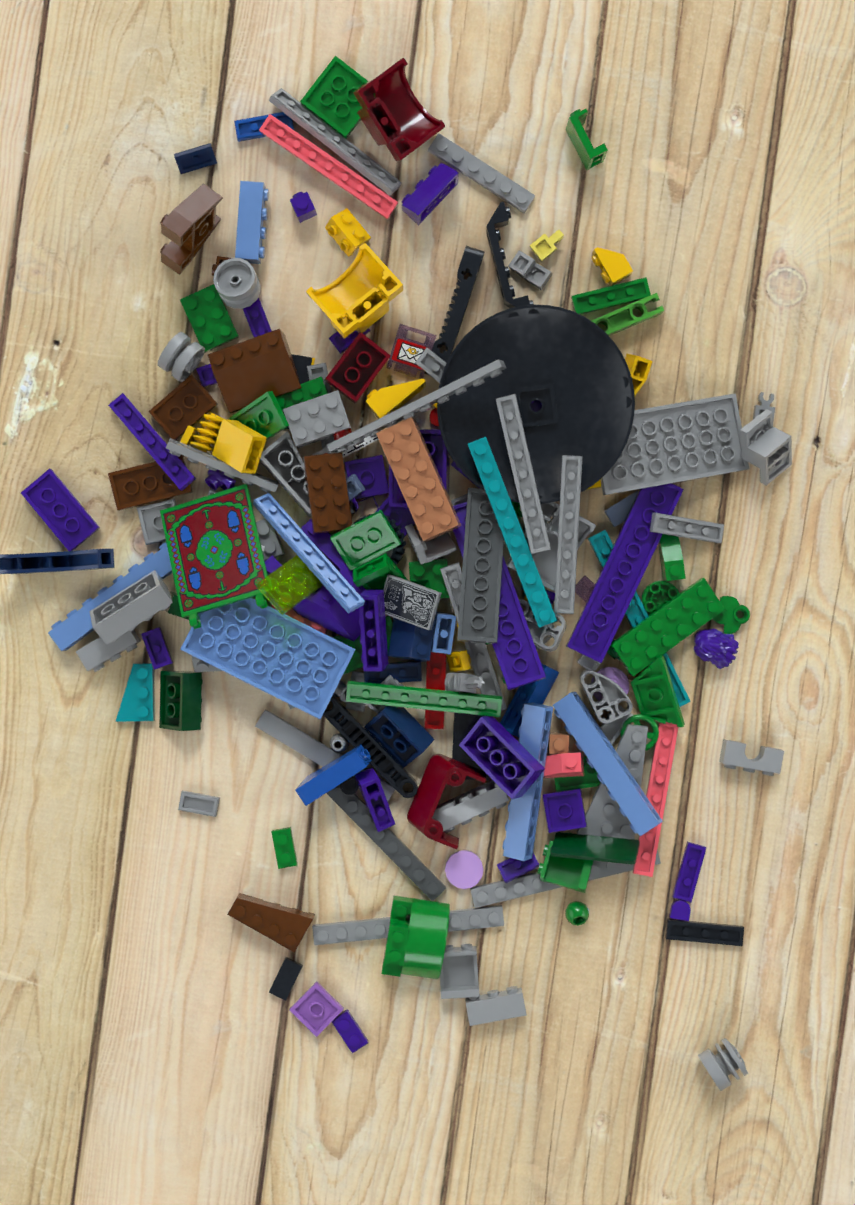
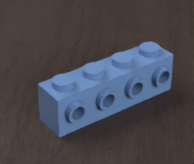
(250, 221)

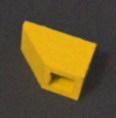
(612, 264)

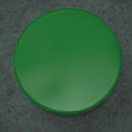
(657, 595)

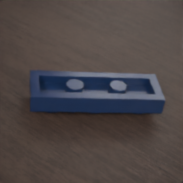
(400, 671)

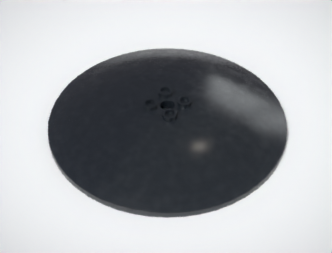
(549, 359)

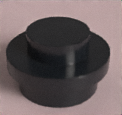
(349, 786)

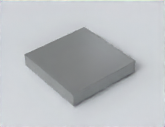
(151, 521)

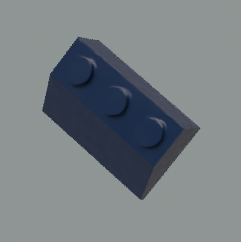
(410, 641)
(399, 734)

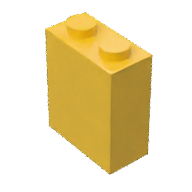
(239, 446)

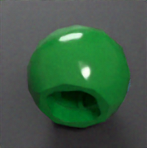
(577, 913)

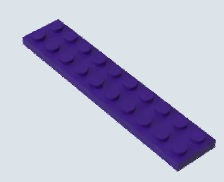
(622, 572)
(514, 645)

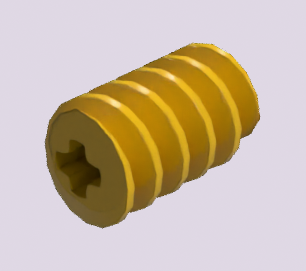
(207, 433)

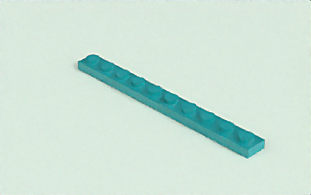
(512, 532)
(636, 612)

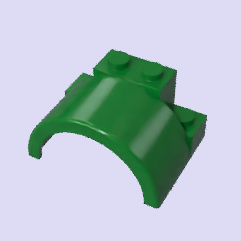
(416, 945)

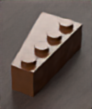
(272, 920)

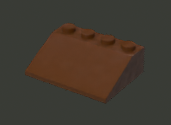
(253, 369)

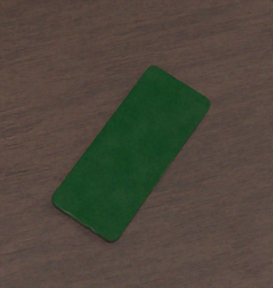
(595, 848)

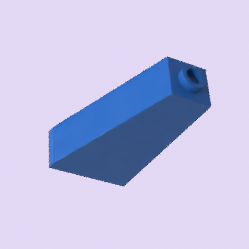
(333, 774)

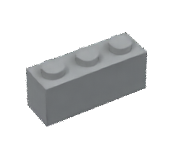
(97, 652)
(495, 1006)

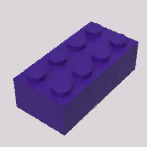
(501, 757)

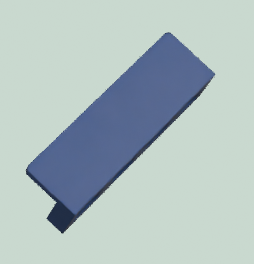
(530, 693)

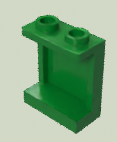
(589, 156)
(374, 573)
(565, 871)

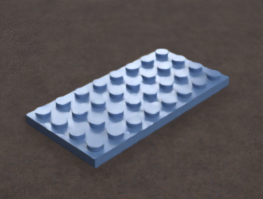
(271, 653)

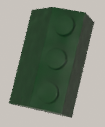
(180, 700)

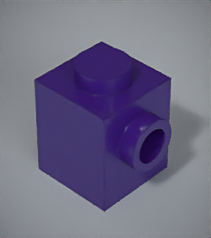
(303, 206)

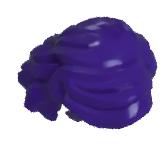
(715, 647)

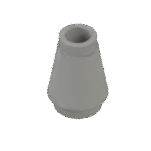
(339, 737)

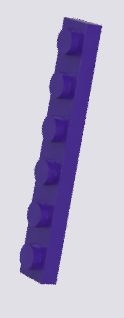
(151, 441)

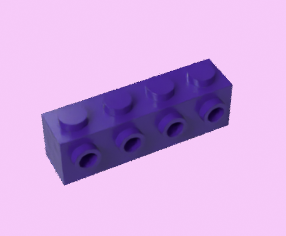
(373, 631)

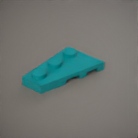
(138, 698)

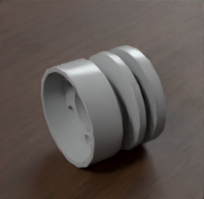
(723, 1064)

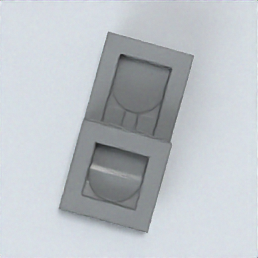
(530, 270)

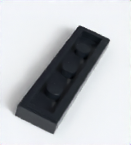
(704, 932)

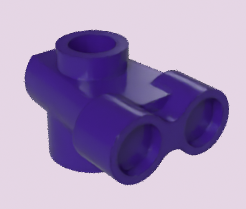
(217, 479)

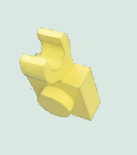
(545, 246)

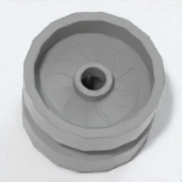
(237, 283)
(181, 356)

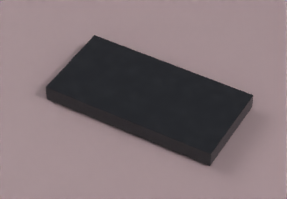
(462, 725)

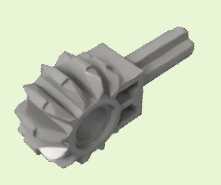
(463, 682)

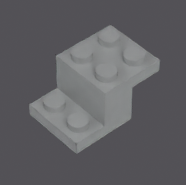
(766, 447)

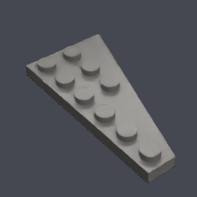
(603, 813)

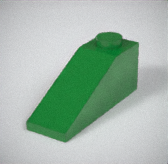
(671, 558)

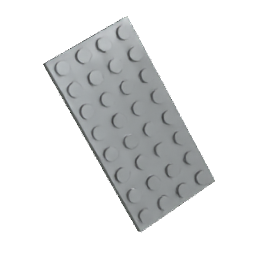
(679, 445)

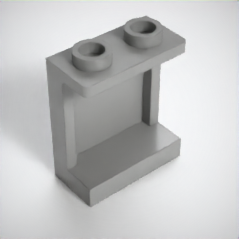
(459, 972)

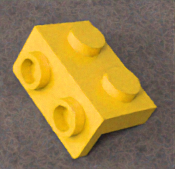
(347, 231)

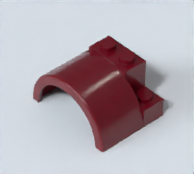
(394, 112)

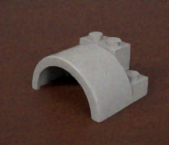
(547, 560)

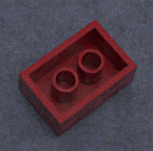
(357, 367)

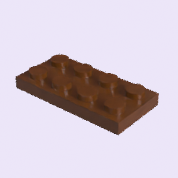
(143, 485)
(327, 492)

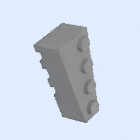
(288, 469)

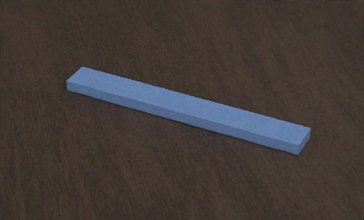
(308, 553)

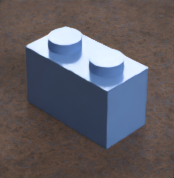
(443, 633)

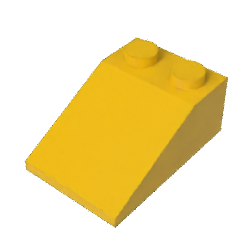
(393, 397)

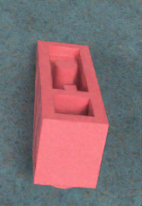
(564, 765)

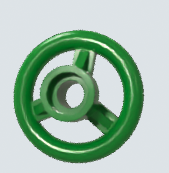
(635, 719)

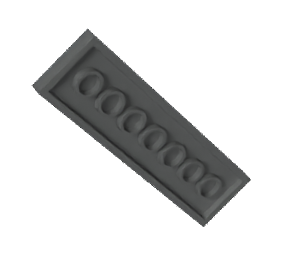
(480, 572)

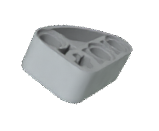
(540, 634)
(611, 696)

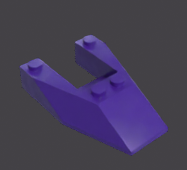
(321, 605)

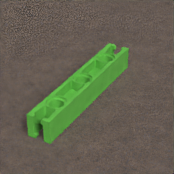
(624, 318)

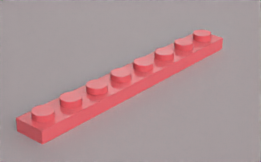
(328, 166)
(657, 794)

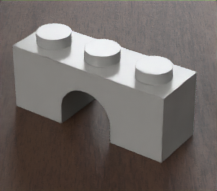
(767, 761)

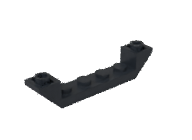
(499, 219)

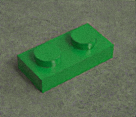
(284, 847)

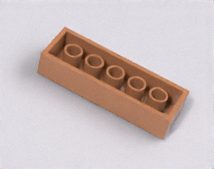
(418, 479)

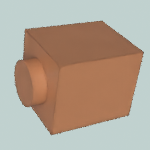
(558, 743)

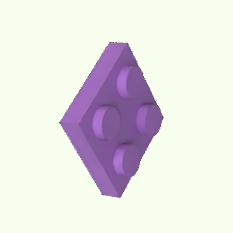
(316, 1008)

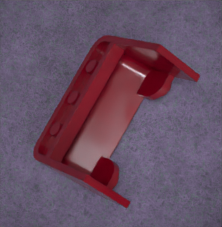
(438, 773)

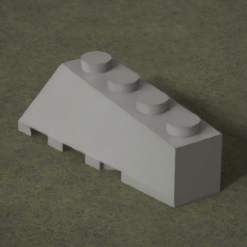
(470, 804)

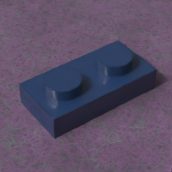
(195, 158)

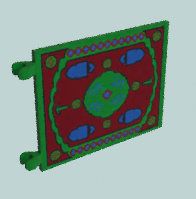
(214, 552)

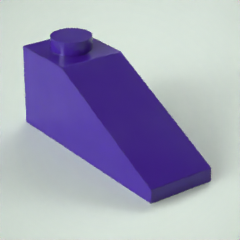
(375, 799)

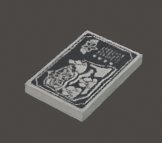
(410, 602)

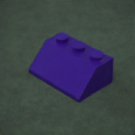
(430, 192)

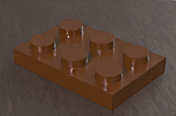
(183, 407)

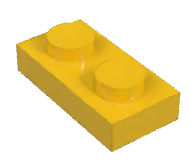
(458, 661)

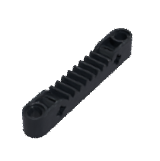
(470, 264)
(381, 759)

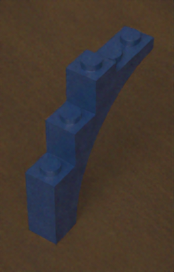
(57, 561)

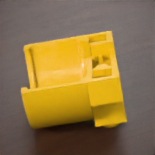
(359, 294)

